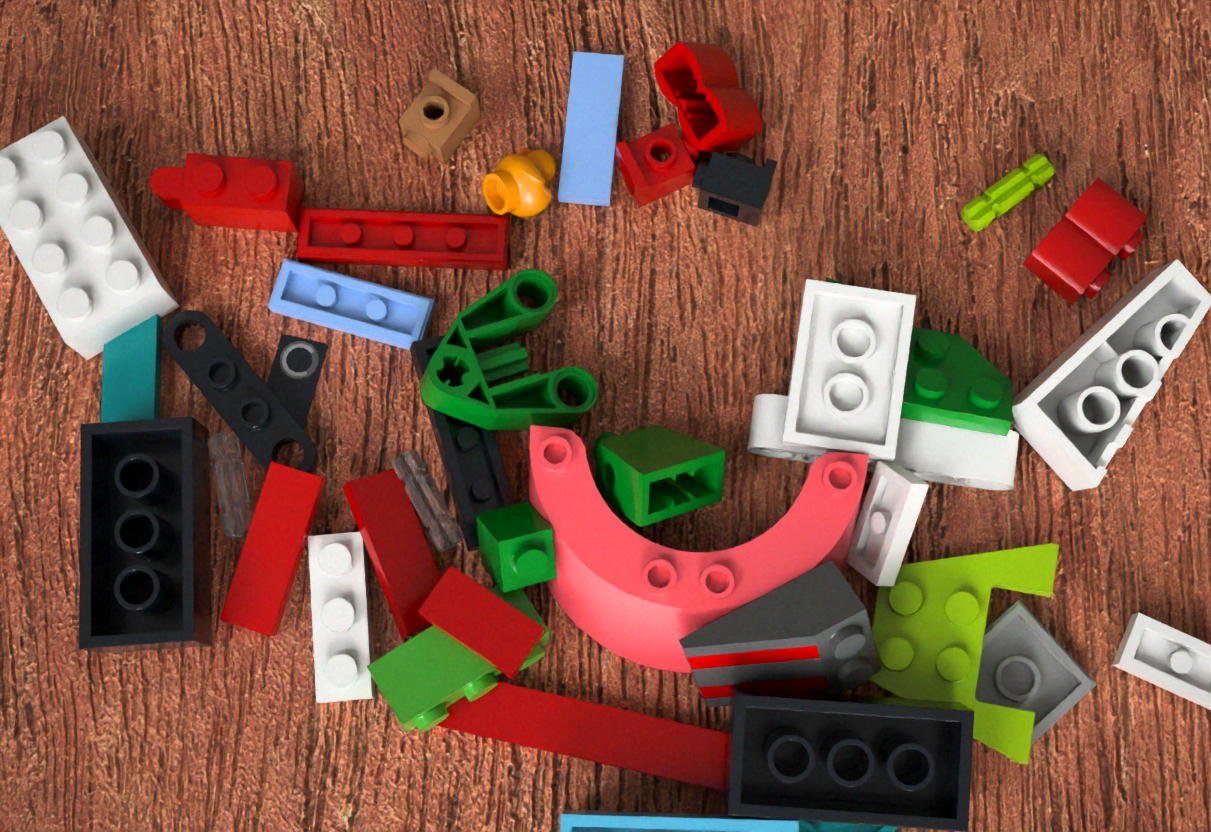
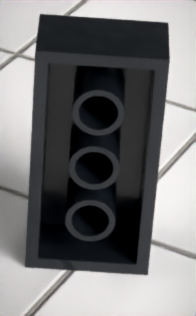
(145, 536)
(849, 759)

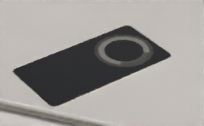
(297, 374)

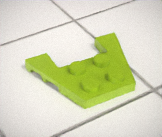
(934, 630)

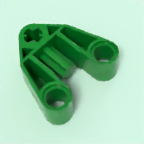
(518, 402)

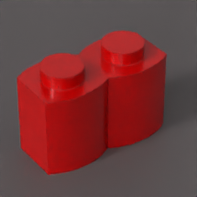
(708, 96)
(1086, 241)

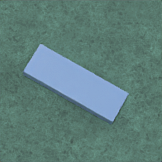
(591, 129)
(351, 305)

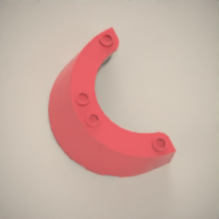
(649, 596)

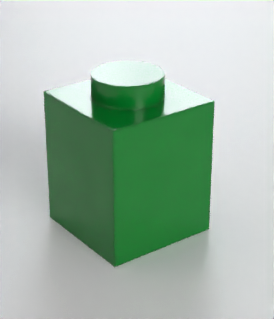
(516, 546)

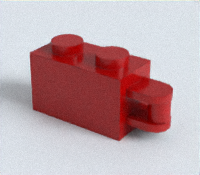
(233, 192)

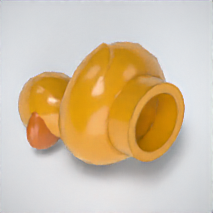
(520, 183)

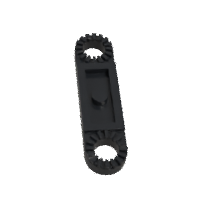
(237, 392)

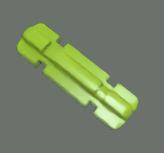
(1007, 192)

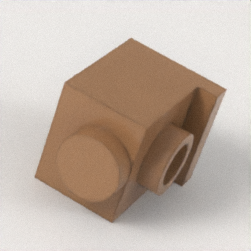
(445, 134)

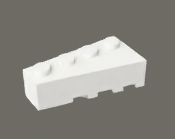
(1098, 386)

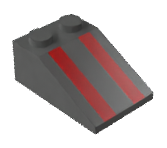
(791, 639)

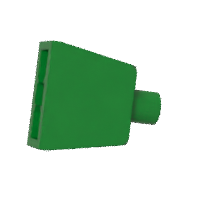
(657, 473)

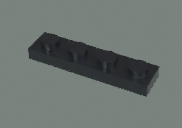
(468, 456)

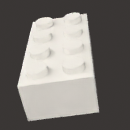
(77, 240)

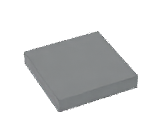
(1029, 669)

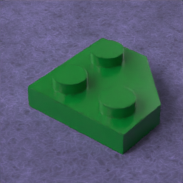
(954, 385)

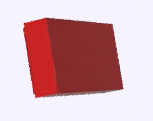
(481, 621)

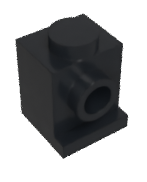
(733, 186)

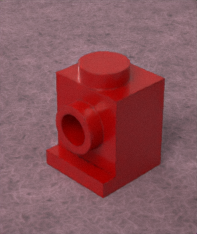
(655, 179)

